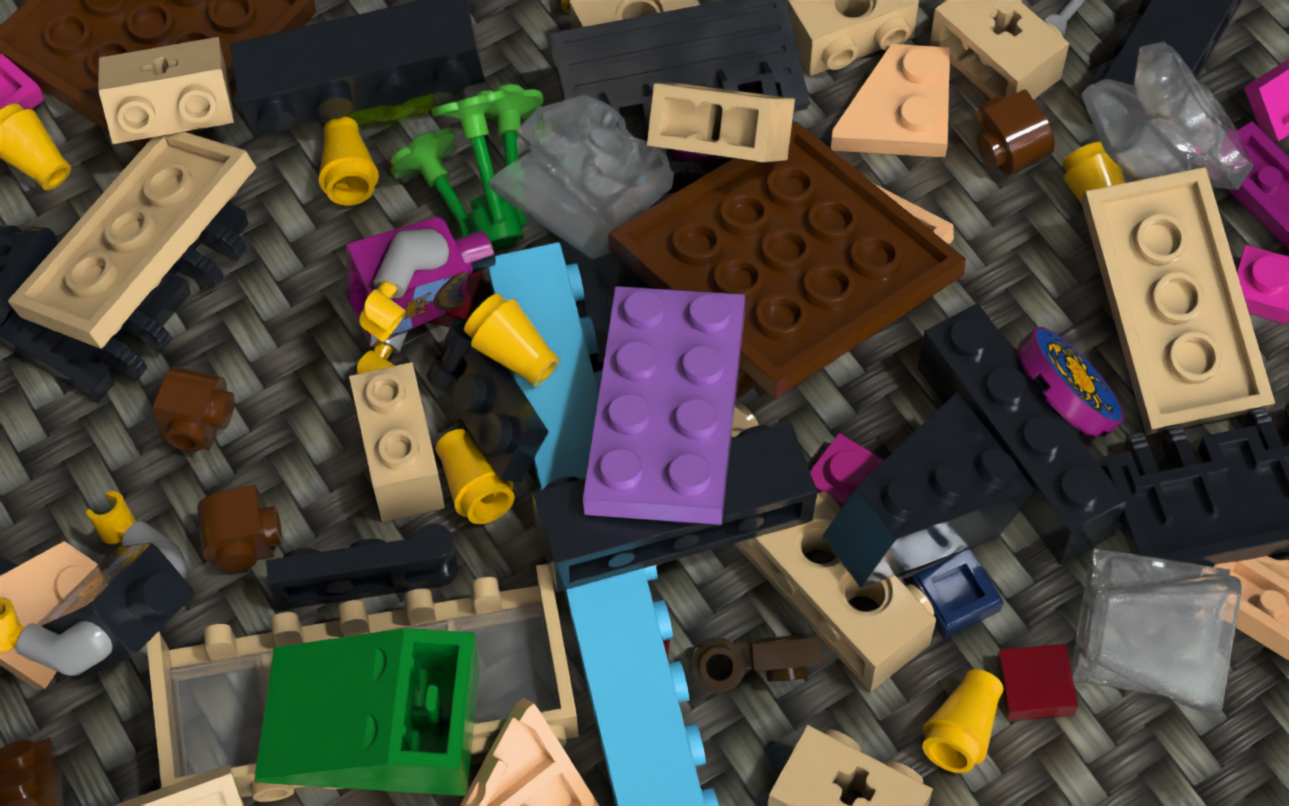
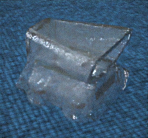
(1166, 122)
(583, 173)
(1157, 628)

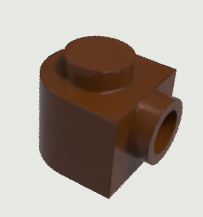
(1013, 132)
(192, 408)
(238, 528)

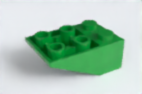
(372, 712)

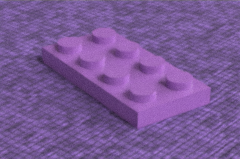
(666, 406)

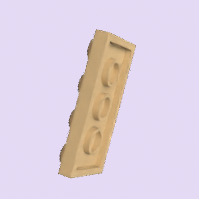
(132, 236)
(1176, 300)

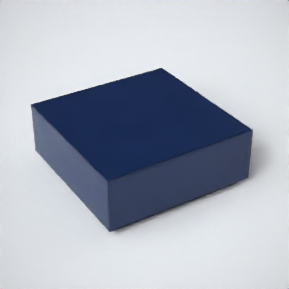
(958, 593)

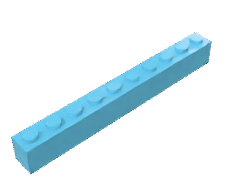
(613, 619)

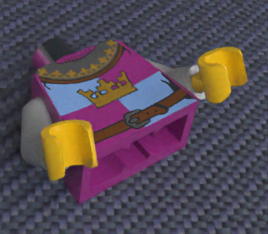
(408, 280)

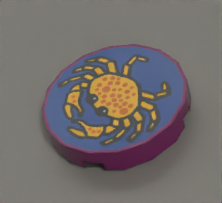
(1075, 385)

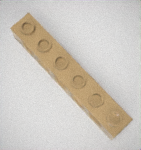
(867, 642)

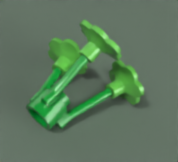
(423, 156)

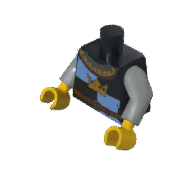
(112, 607)

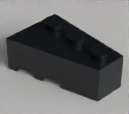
(929, 498)

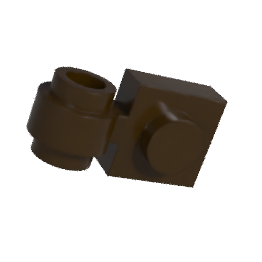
(780, 656)

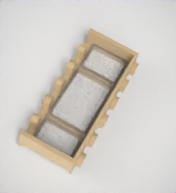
(215, 693)

